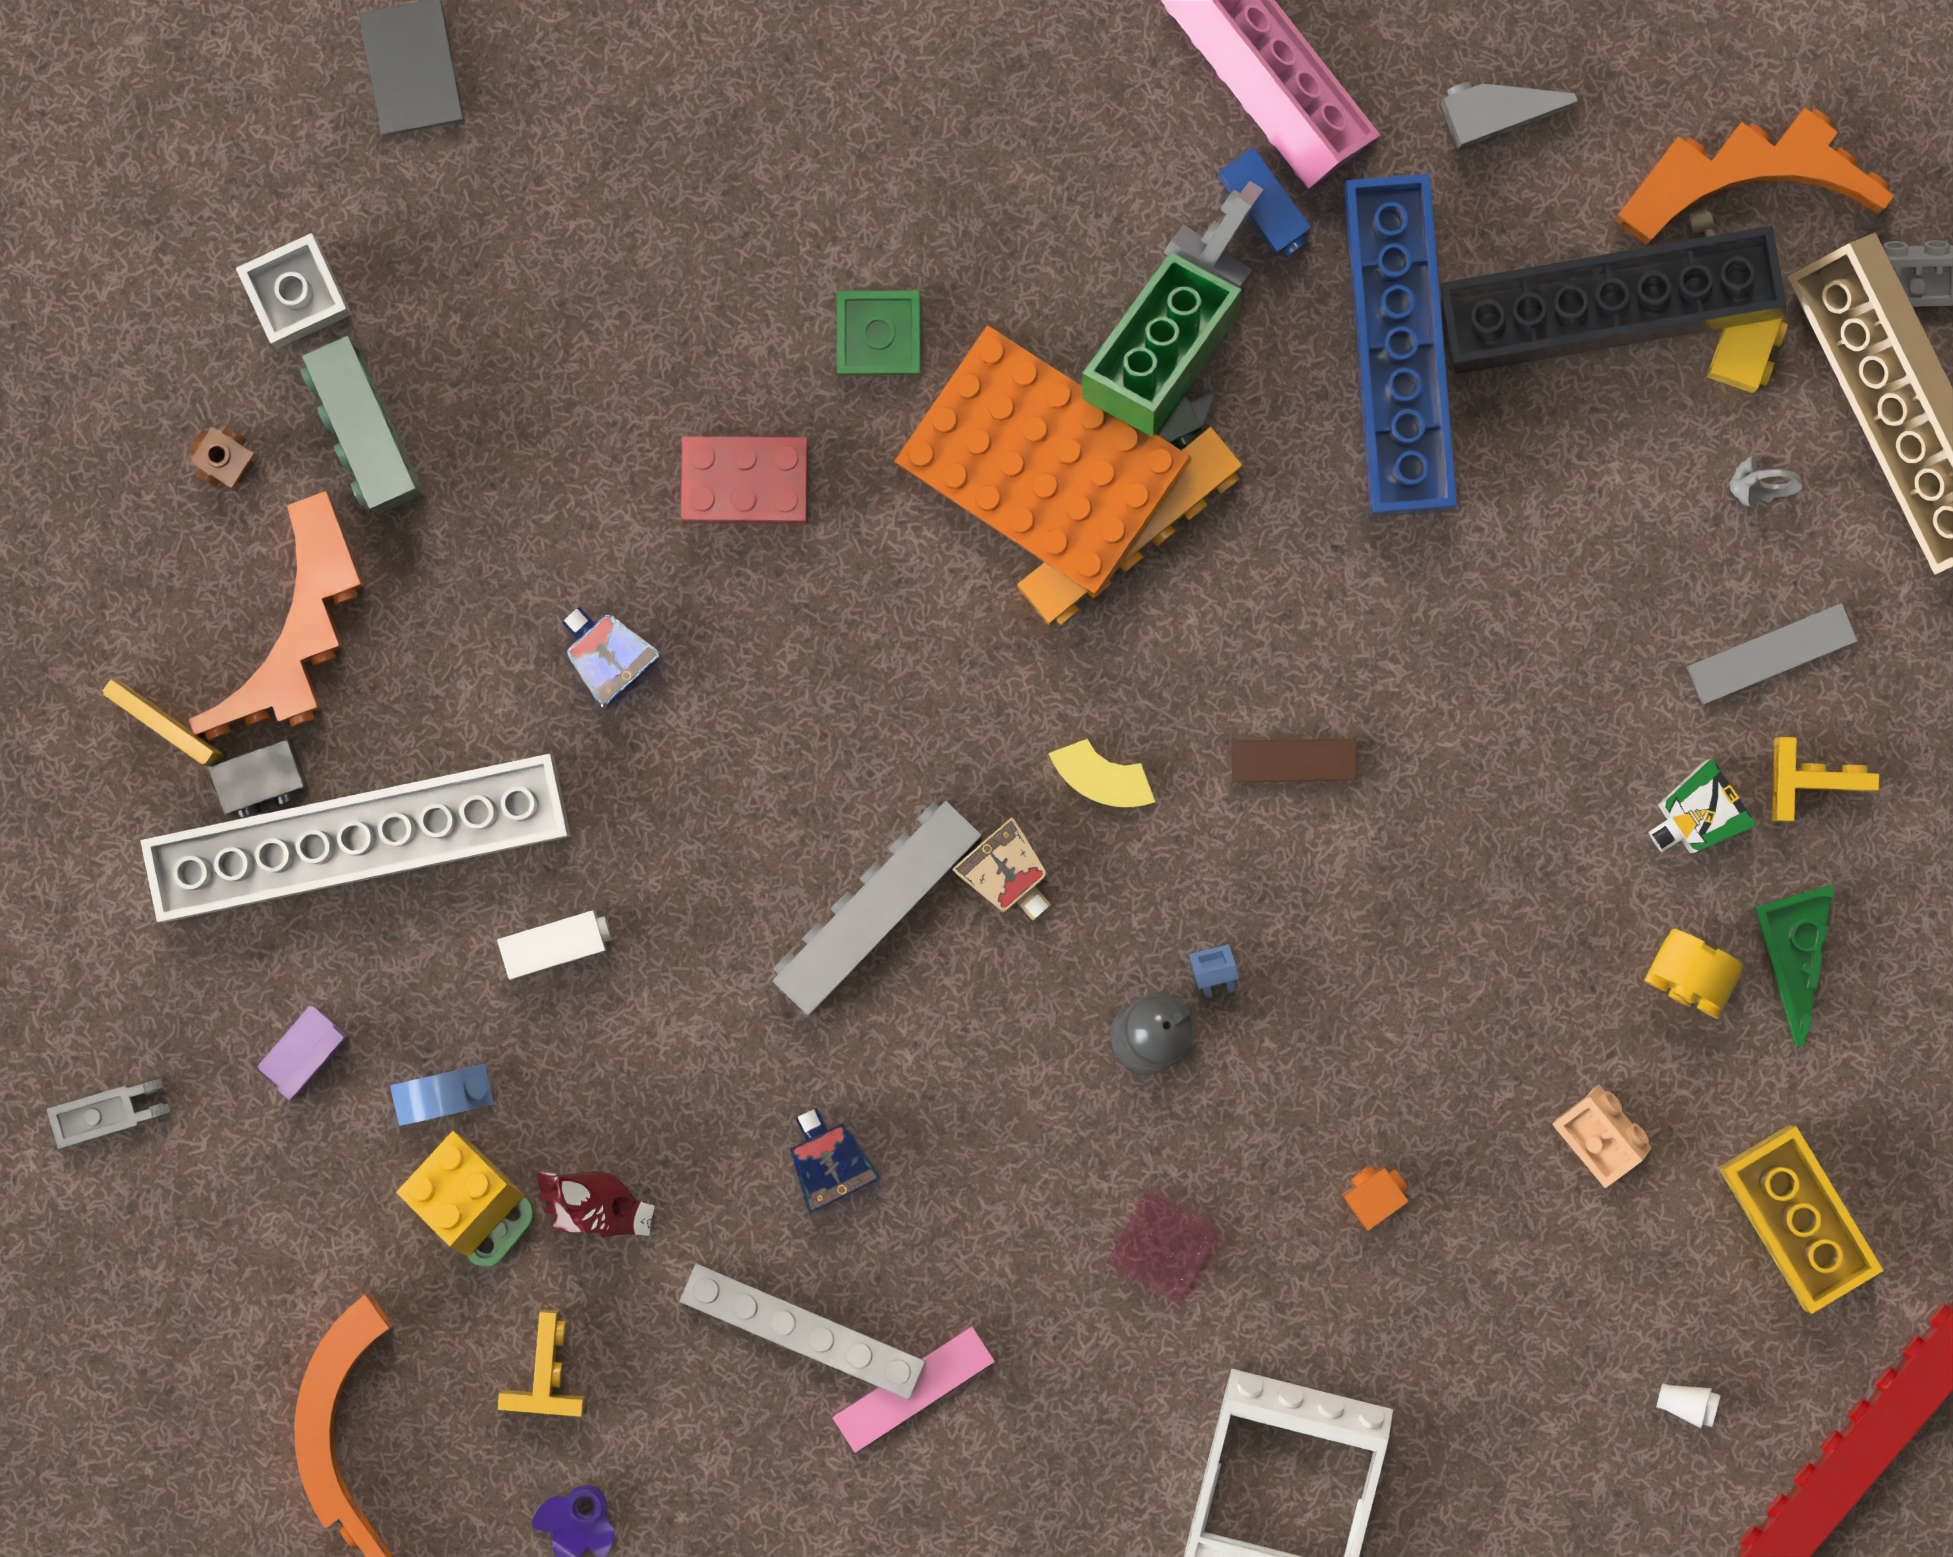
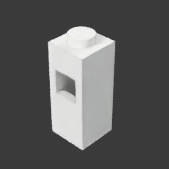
(554, 944)

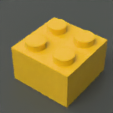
(460, 1193)

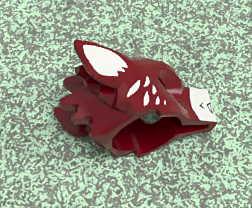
(585, 1204)

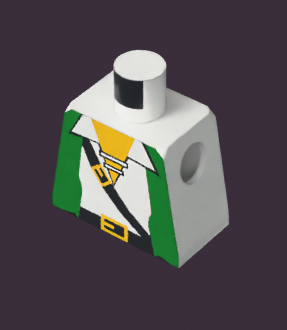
(1701, 811)

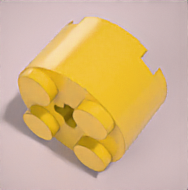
(1695, 973)

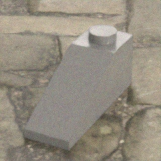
(1495, 109)

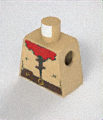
(1006, 871)

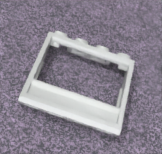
(1300, 1411)

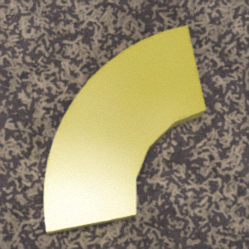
(1100, 779)

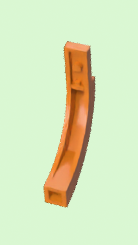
(316, 1422)

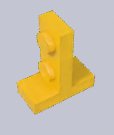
(1810, 777)
(546, 1375)

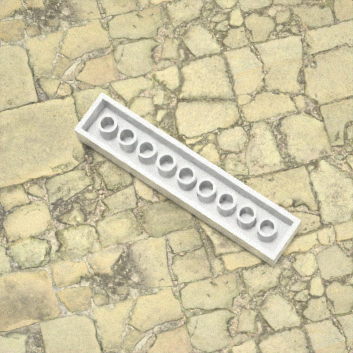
(355, 838)

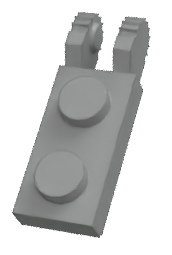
(102, 1114)

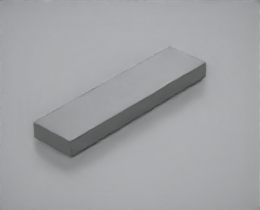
(1772, 654)

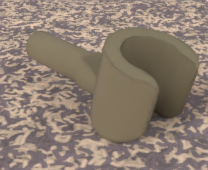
(1700, 221)

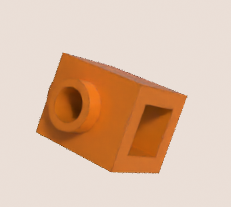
(1375, 1195)

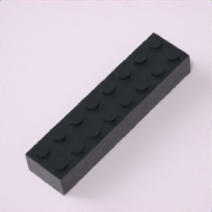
(1614, 299)

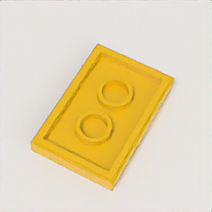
(162, 723)

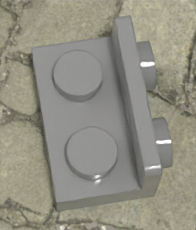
(1923, 271)

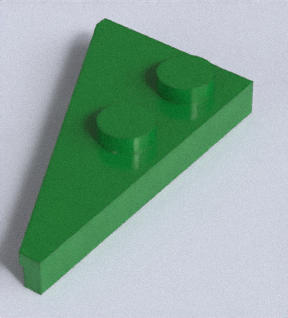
(1794, 940)

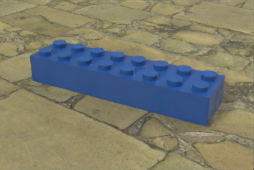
(1399, 345)

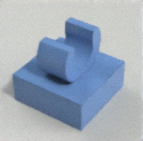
(1213, 968)

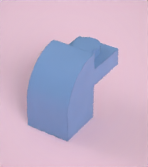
(441, 1094)

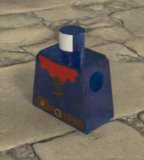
(607, 655)
(829, 1162)

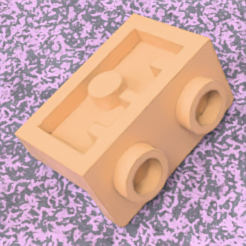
(1603, 1136)

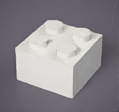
(293, 291)

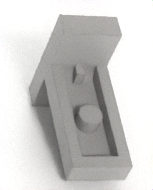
(1209, 251)

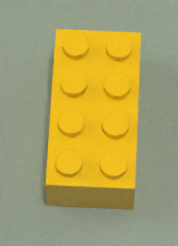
(1800, 1219)

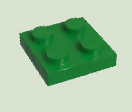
(878, 332)

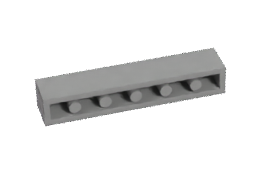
(876, 908)

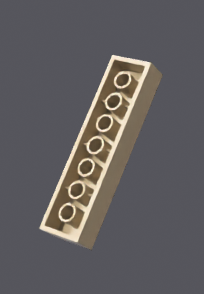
(1889, 381)

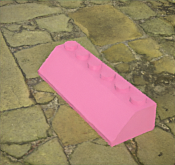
(1278, 82)

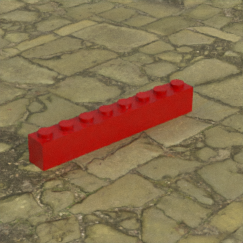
(1862, 1449)

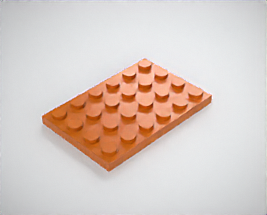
(1041, 461)

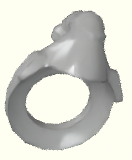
(1751, 488)

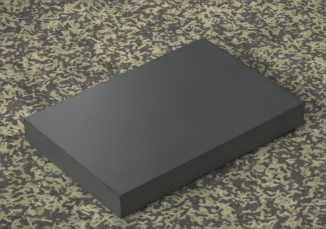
(411, 67)

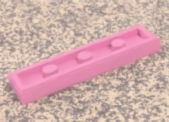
(942, 1372)

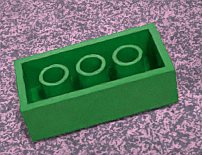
(1161, 344)

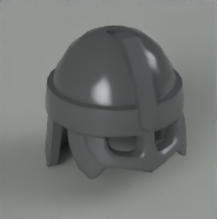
(1143, 1042)

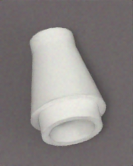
(1692, 1404)

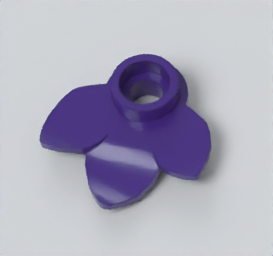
(573, 1528)

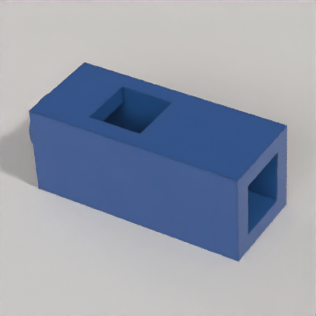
(1274, 212)

